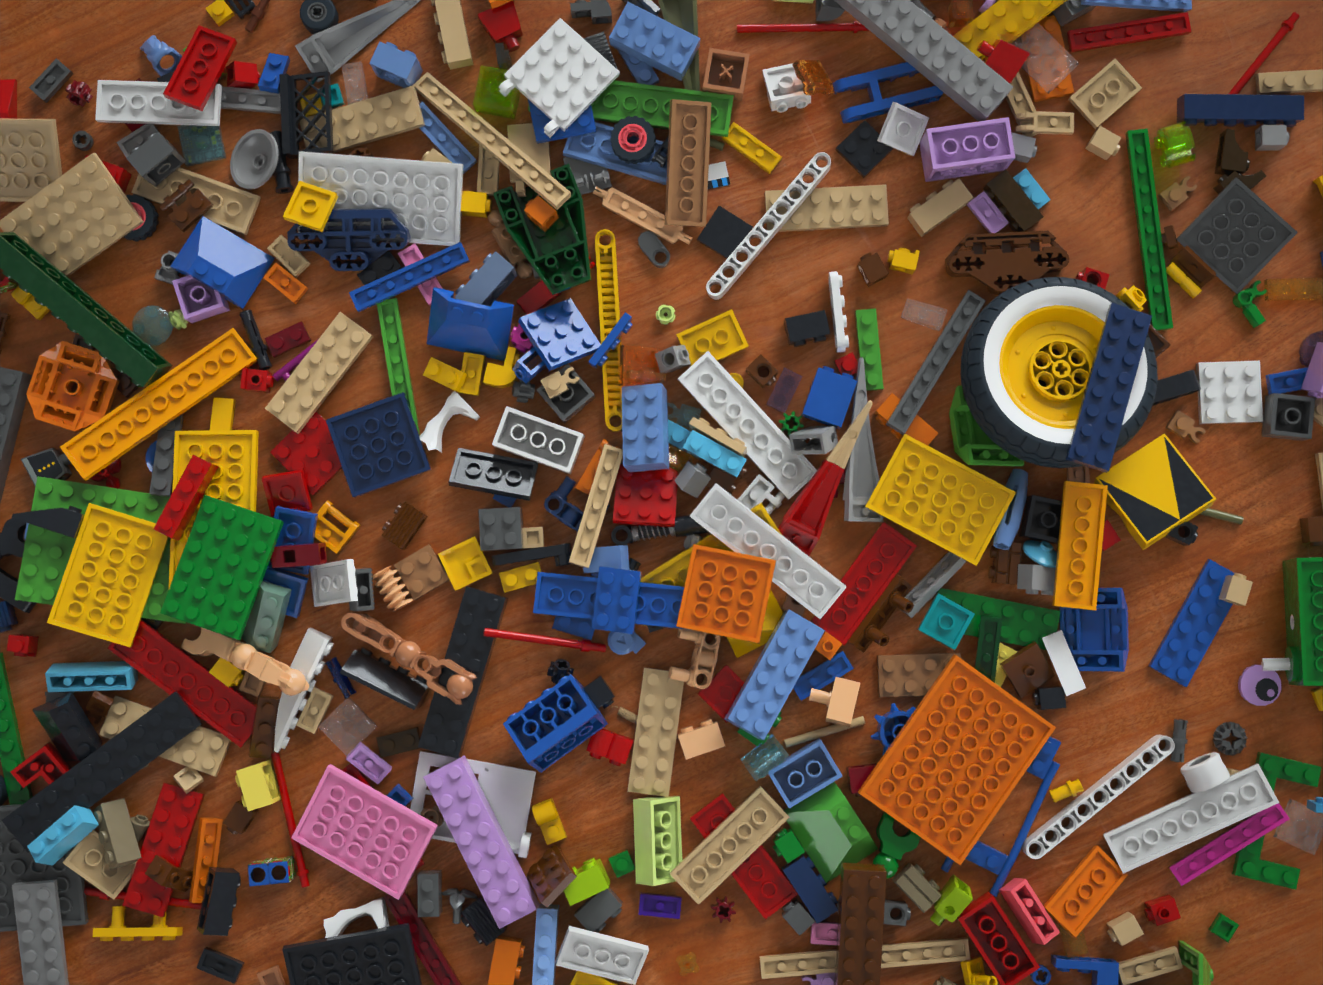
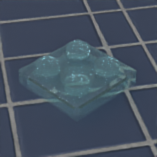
(764, 758)

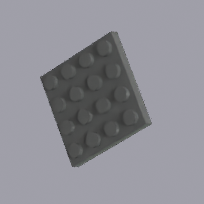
(1237, 235)

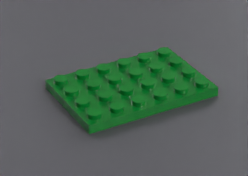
(222, 567)

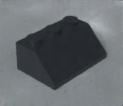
(68, 727)

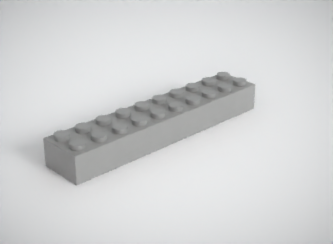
(933, 53)

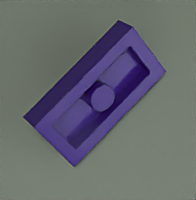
(660, 905)

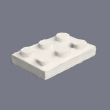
(334, 583)

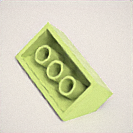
(657, 839)

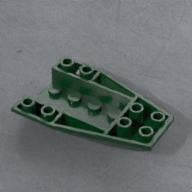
(560, 252)

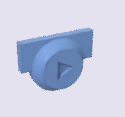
(625, 643)

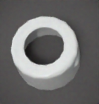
(1205, 772)

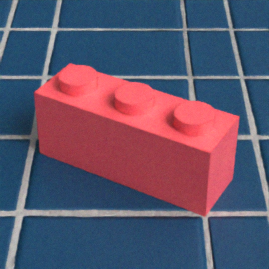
(1029, 911)

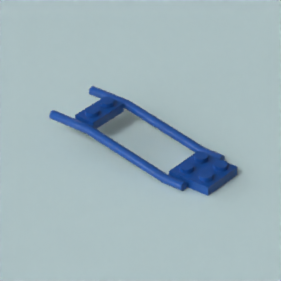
(995, 860)

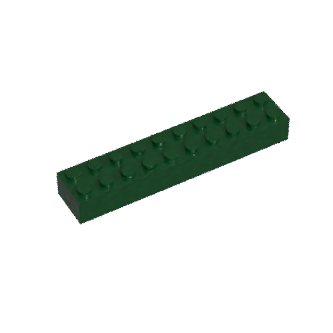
(80, 311)

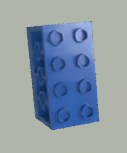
(554, 723)

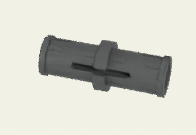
(1179, 739)

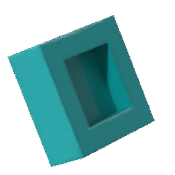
(336, 96)

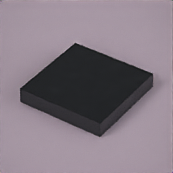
(724, 232)

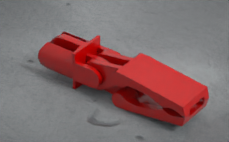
(539, 296)

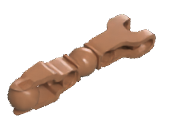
(410, 655)

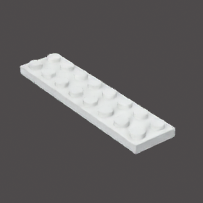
(747, 421)
(751, 535)
(1190, 818)

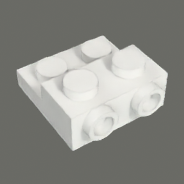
(784, 88)

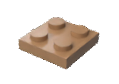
(422, 572)

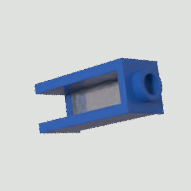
(528, 366)

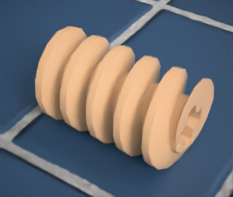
(391, 588)

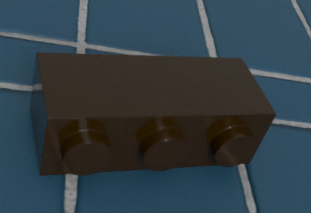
(1012, 202)

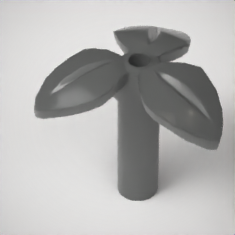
(456, 900)

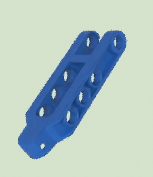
(878, 105)

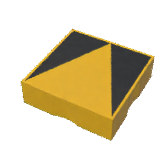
(1155, 491)

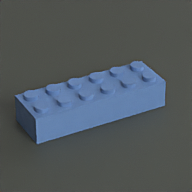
(774, 674)

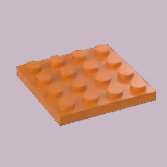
(726, 593)

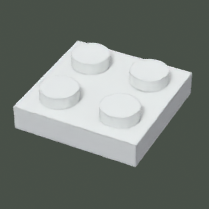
(903, 129)

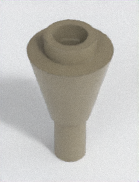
(140, 825)

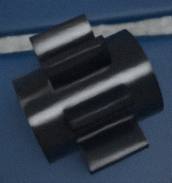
(559, 669)

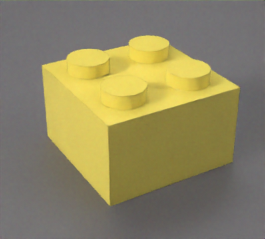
(258, 785)

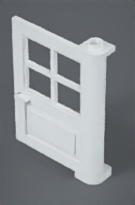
(505, 787)

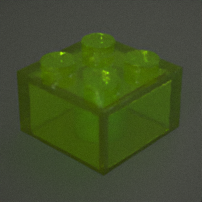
(489, 99)

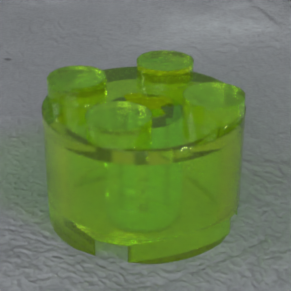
(1175, 145)

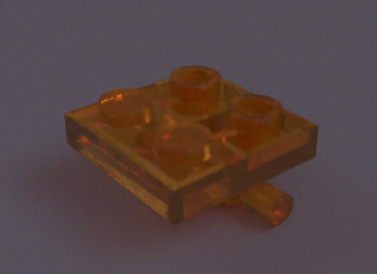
(639, 366)

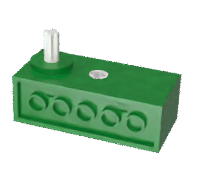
(1303, 623)

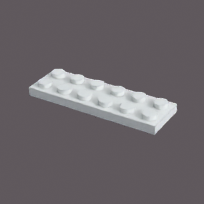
(145, 104)

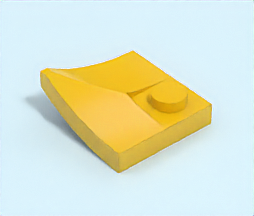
(465, 563)

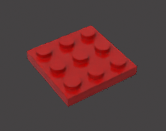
(311, 452)
(645, 497)

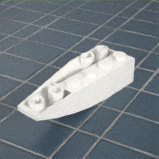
(308, 661)

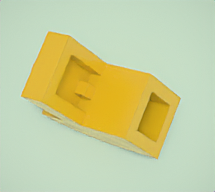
(502, 376)

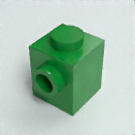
(787, 845)

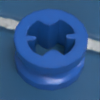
(1047, 976)

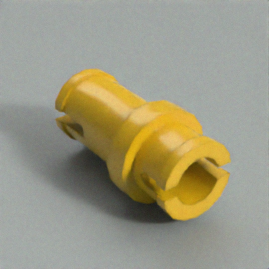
(1066, 790)

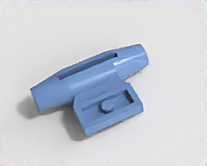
(1012, 518)

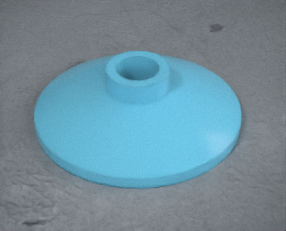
(1041, 552)

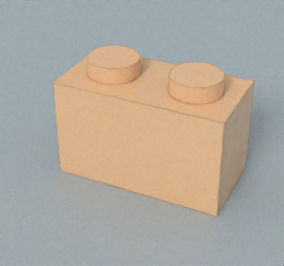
(701, 739)

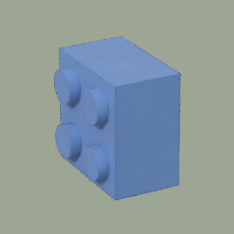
(395, 65)

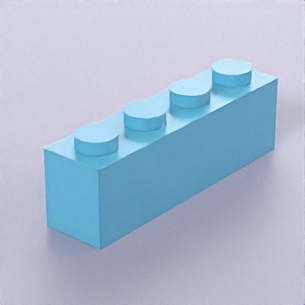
(90, 676)

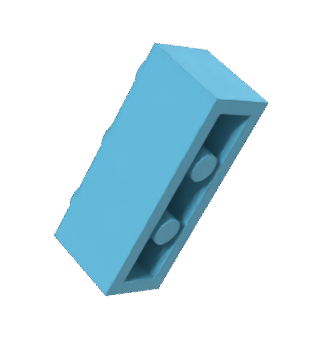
(63, 835)

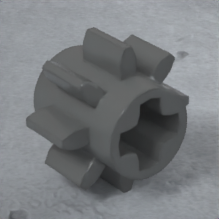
(523, 391)

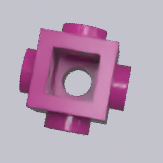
(520, 344)

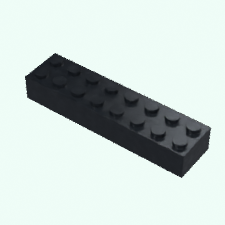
(450, 722)

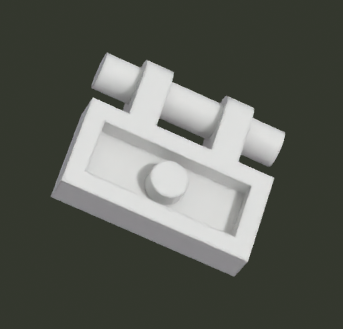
(758, 491)

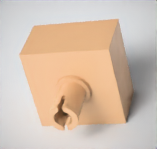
(839, 701)

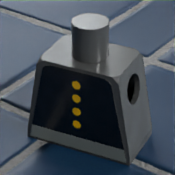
(47, 464)

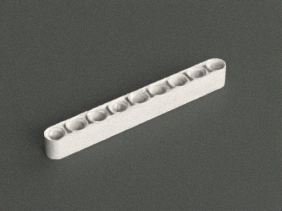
(770, 216)
(1108, 795)

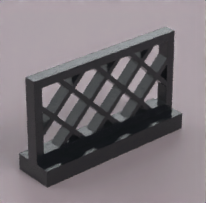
(290, 115)

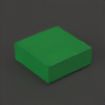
(1223, 927)

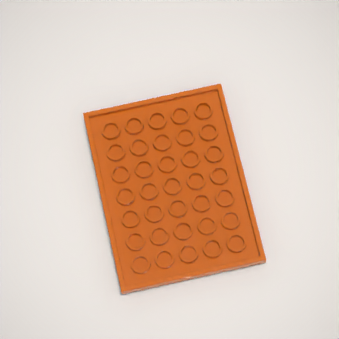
(957, 759)

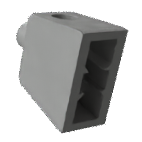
(821, 440)

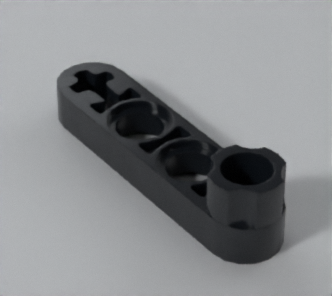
(560, 553)

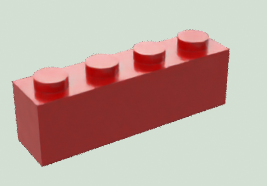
(185, 498)

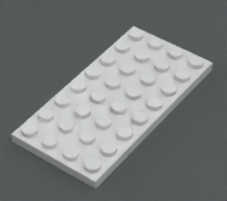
(419, 192)

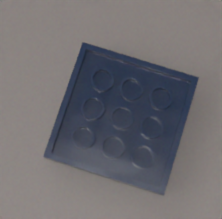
(378, 444)

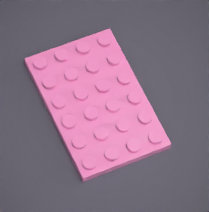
(364, 831)

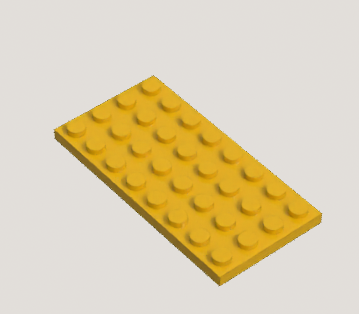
(234, 481)

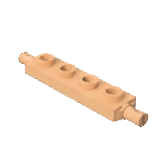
(641, 215)

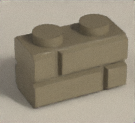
(916, 887)

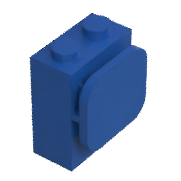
(829, 397)

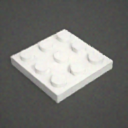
(1229, 392)

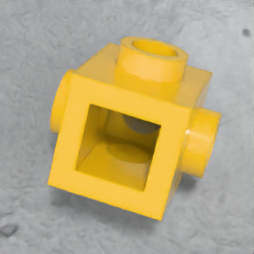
(1133, 298)

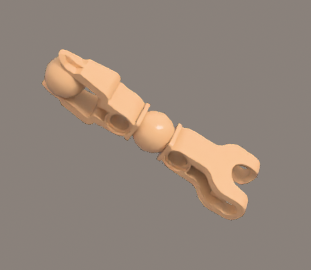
(249, 659)

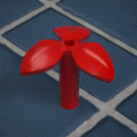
(111, 481)

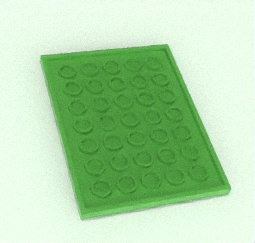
(48, 552)

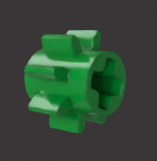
(795, 421)

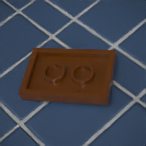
(551, 875)

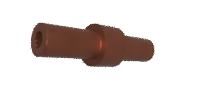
(257, 14)

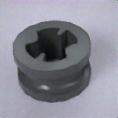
(76, 139)

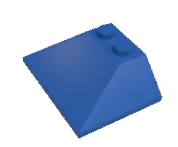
(223, 262)
(469, 325)
(1098, 636)

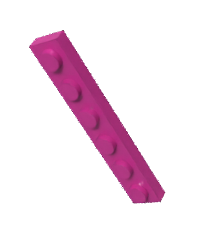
(1228, 843)

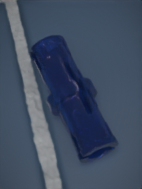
(341, 680)

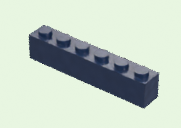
(1240, 109)

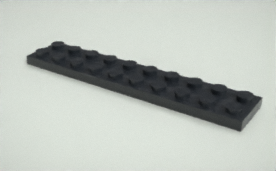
(104, 768)

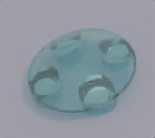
(152, 325)

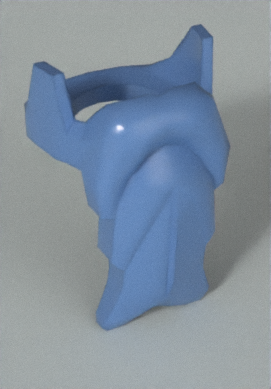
(156, 50)

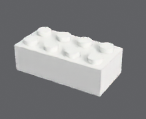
(538, 440)

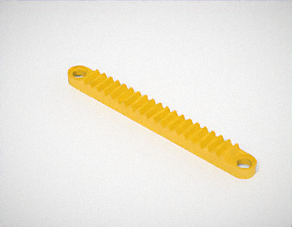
(609, 316)

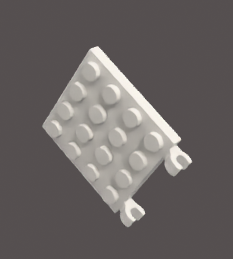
(560, 76)

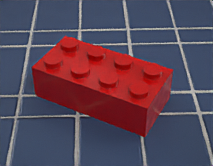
(997, 940)

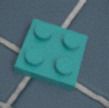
(946, 621)

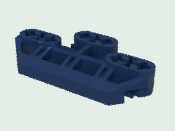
(345, 240)

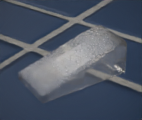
(924, 314)

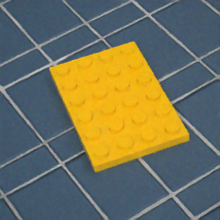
(940, 499)
(108, 576)

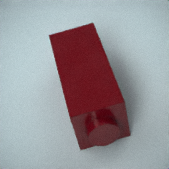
(299, 555)

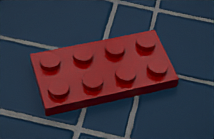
(200, 68)

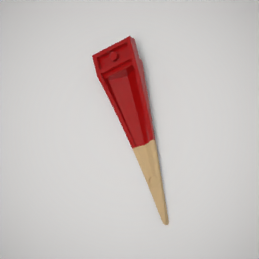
(808, 513)

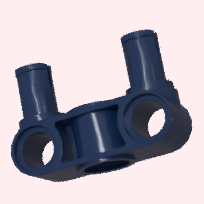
(566, 512)

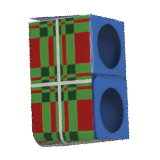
(288, 864)

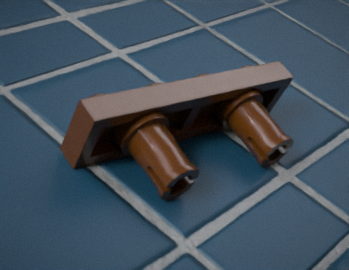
(879, 614)

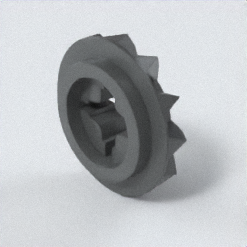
(1224, 731)

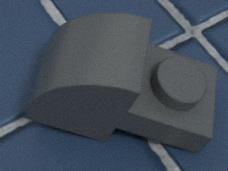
(597, 9)

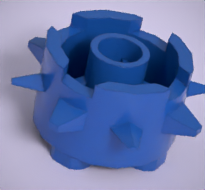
(888, 725)

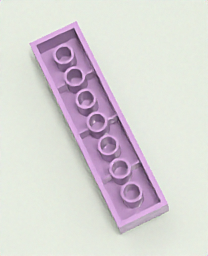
(481, 842)

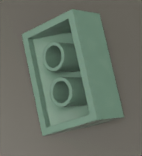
(267, 617)

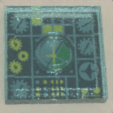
(201, 144)

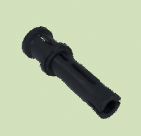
(282, 172)

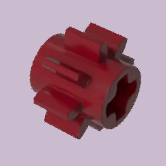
(78, 93)
(725, 903)

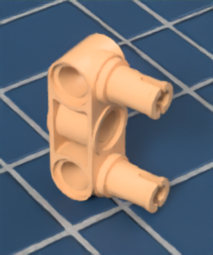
(702, 661)

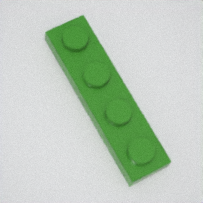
(869, 347)

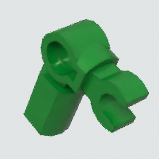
(1250, 310)

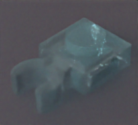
(684, 414)

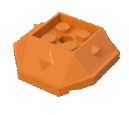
(52, 384)

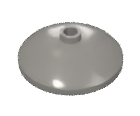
(254, 159)

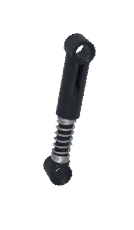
(683, 527)

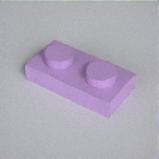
(987, 213)
(369, 763)

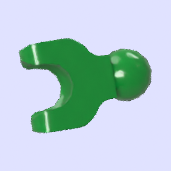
(891, 845)

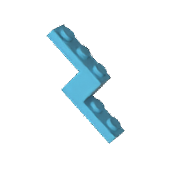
(705, 449)

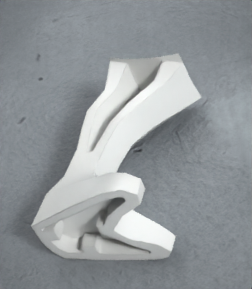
(434, 429)
(376, 909)

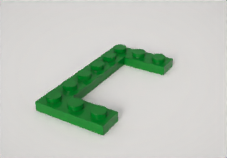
(1248, 860)

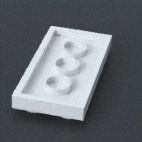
(602, 955)

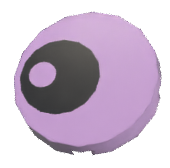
(1259, 686)

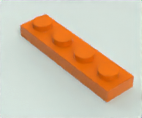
(205, 855)

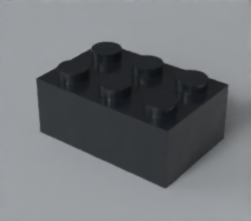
(1041, 519)

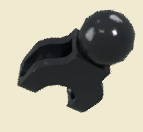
(12, 538)

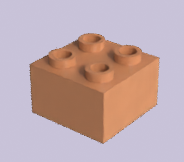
(726, 72)

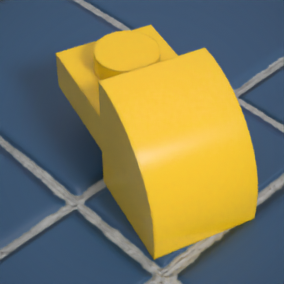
(27, 300)

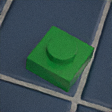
(622, 863)

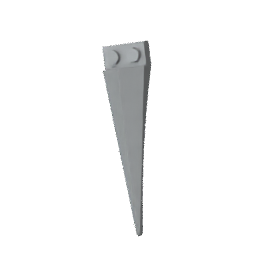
(339, 43)
(861, 467)

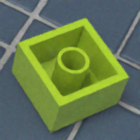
(589, 881)

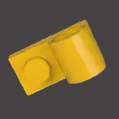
(549, 821)

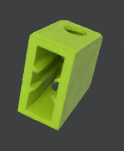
(954, 899)

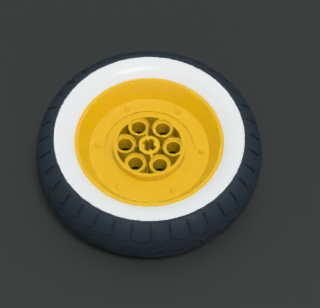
(1003, 376)

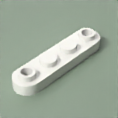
(839, 320)

